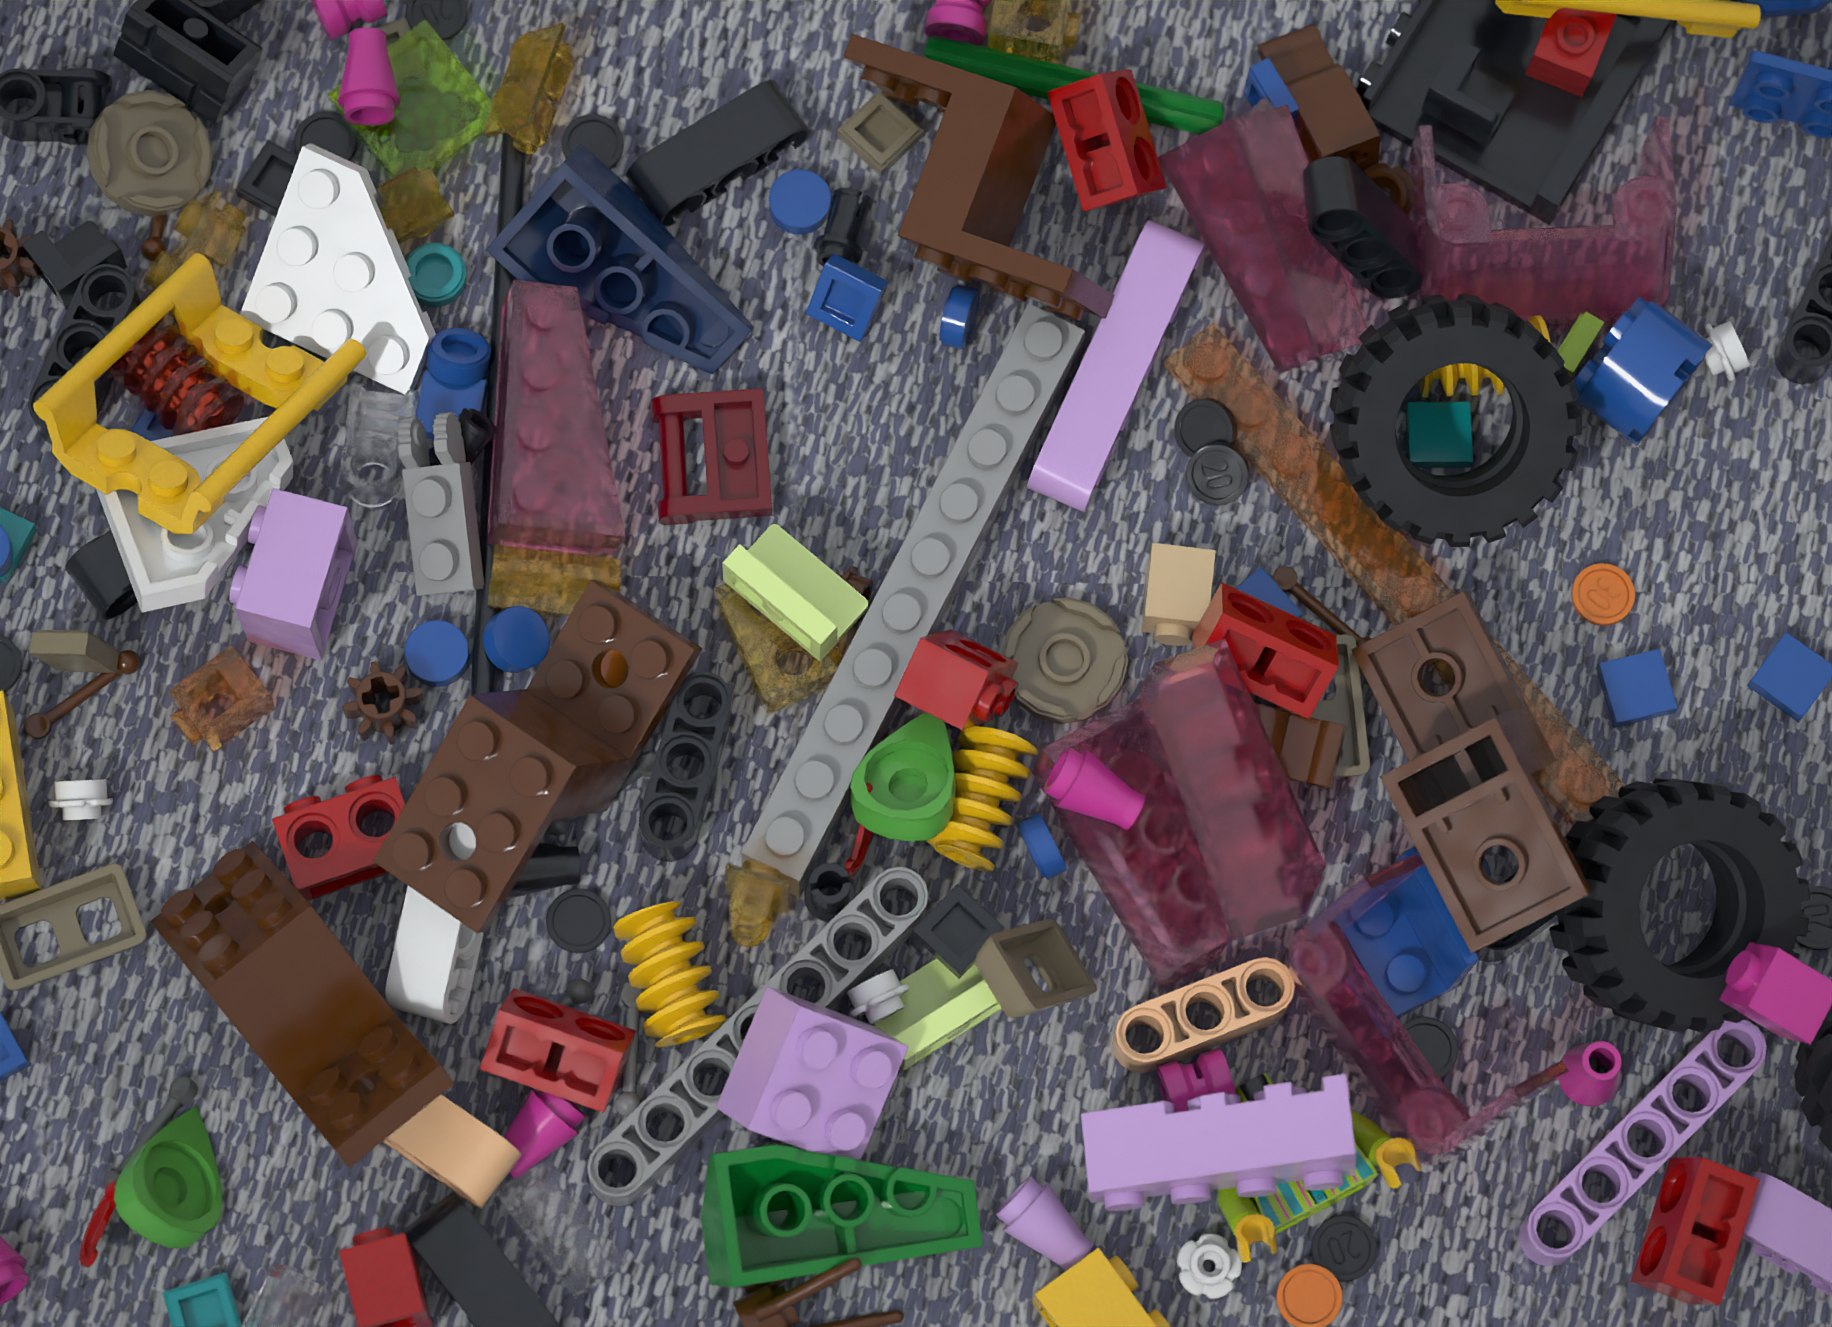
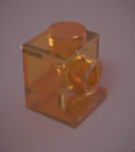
(220, 678)

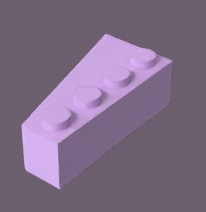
(1220, 1145)

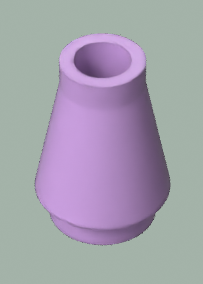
(1043, 1223)

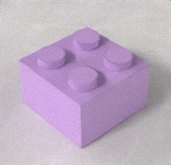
(294, 573)
(811, 1076)

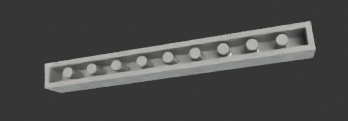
(915, 594)

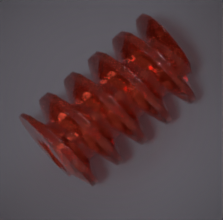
(174, 387)

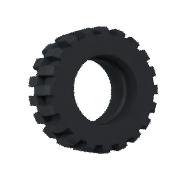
(1508, 482)
(1616, 852)

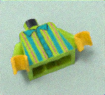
(1266, 1216)

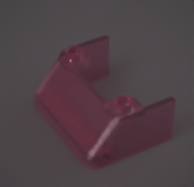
(1553, 268)
(1376, 1042)

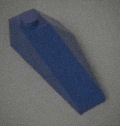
(627, 267)

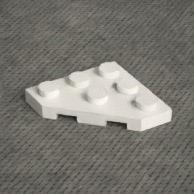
(339, 274)
(185, 567)

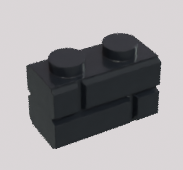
(188, 54)

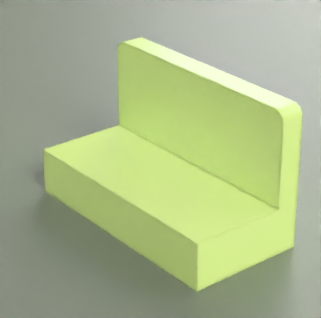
(794, 590)
(938, 1009)

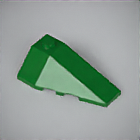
(803, 1211)

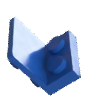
(1785, 90)
(1410, 944)

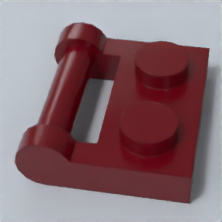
(733, 455)

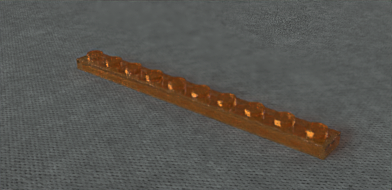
(1365, 546)

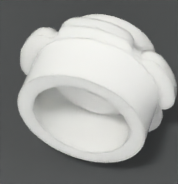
(1726, 351)
(81, 798)
(878, 997)
(1214, 1283)

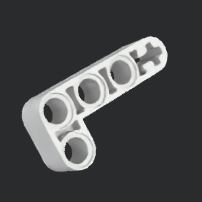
(434, 952)

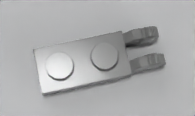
(440, 508)

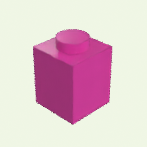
(1778, 992)

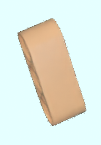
(1222, 991)
(456, 1150)

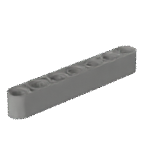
(814, 961)

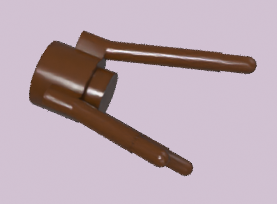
(774, 1307)

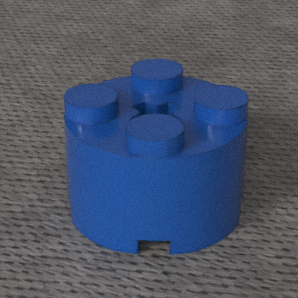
(1641, 369)

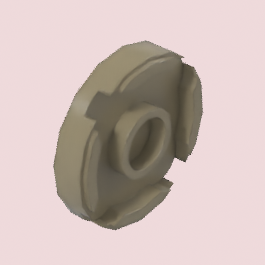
(149, 153)
(1061, 682)

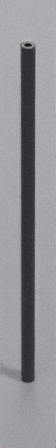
(509, 204)

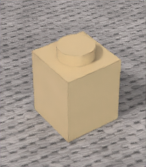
(1176, 592)

